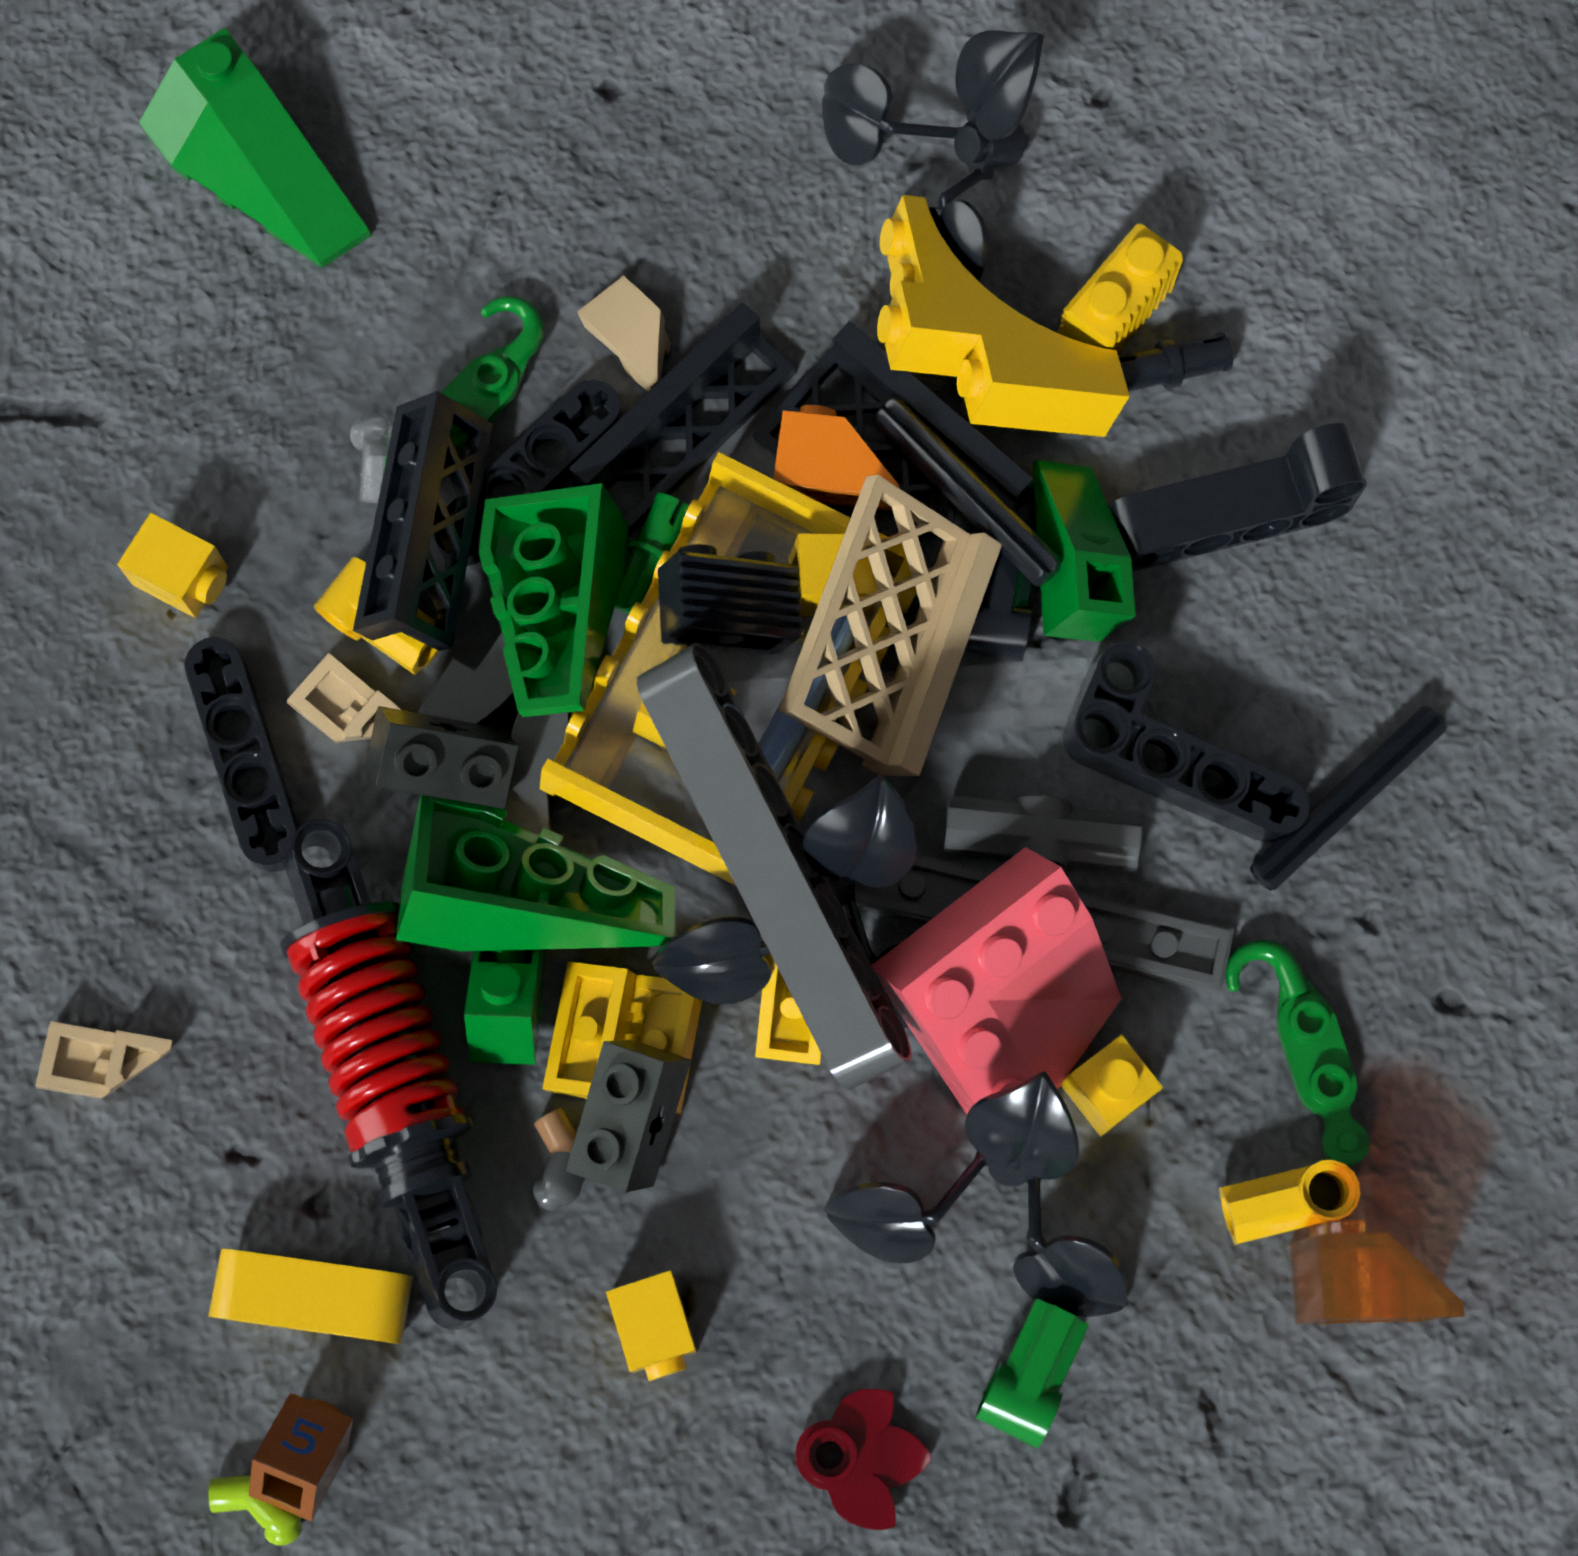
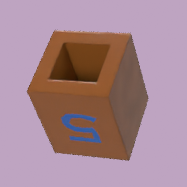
(300, 1456)

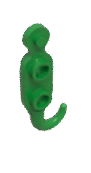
(495, 377)
(1311, 1048)

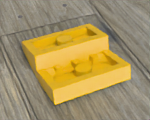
(613, 1006)

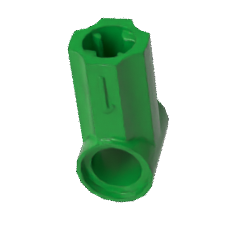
(1026, 1387)

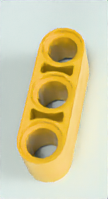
(310, 1296)

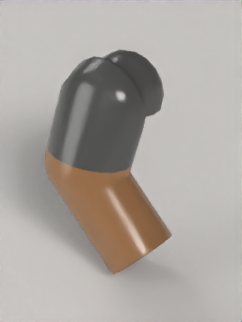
(557, 1185)

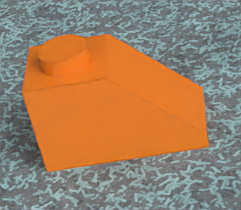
(825, 457)

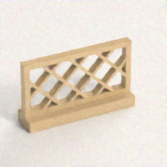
(926, 650)

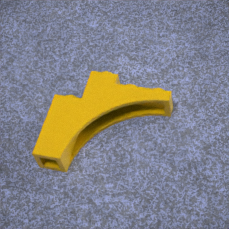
(1003, 361)

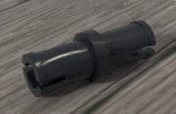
(1173, 362)

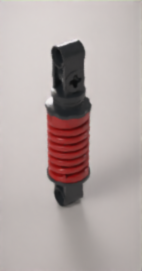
(384, 1067)

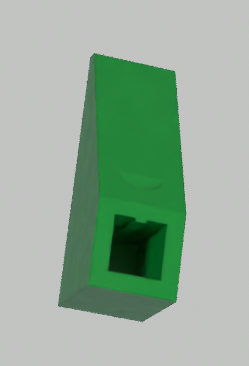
(1095, 578)
(505, 1006)

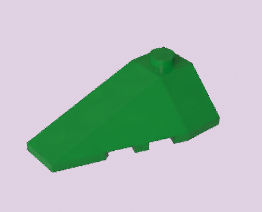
(554, 588)

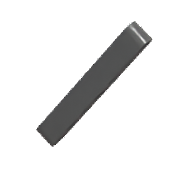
(768, 865)

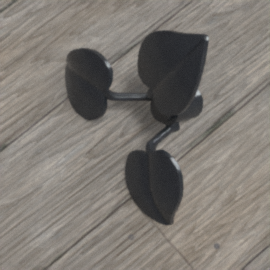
(992, 79)
(857, 839)
(1021, 1139)

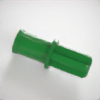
(655, 537)

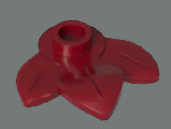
(871, 1462)

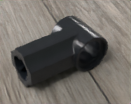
(1003, 615)

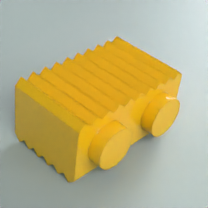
(1123, 291)

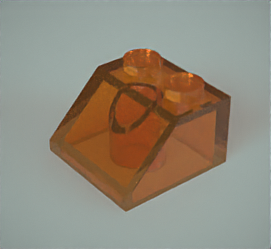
(1364, 1278)

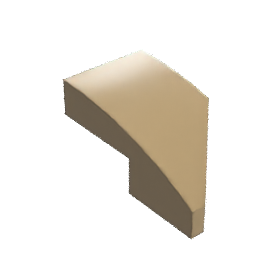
(631, 329)
(338, 702)
(95, 1060)

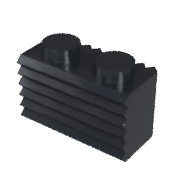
(729, 600)

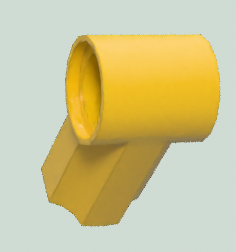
(339, 608)
(1283, 1201)

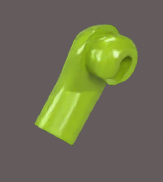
(232, 1494)

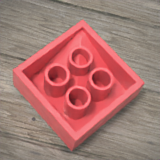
(1004, 981)

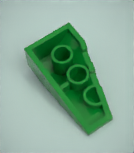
(235, 138)
(501, 887)

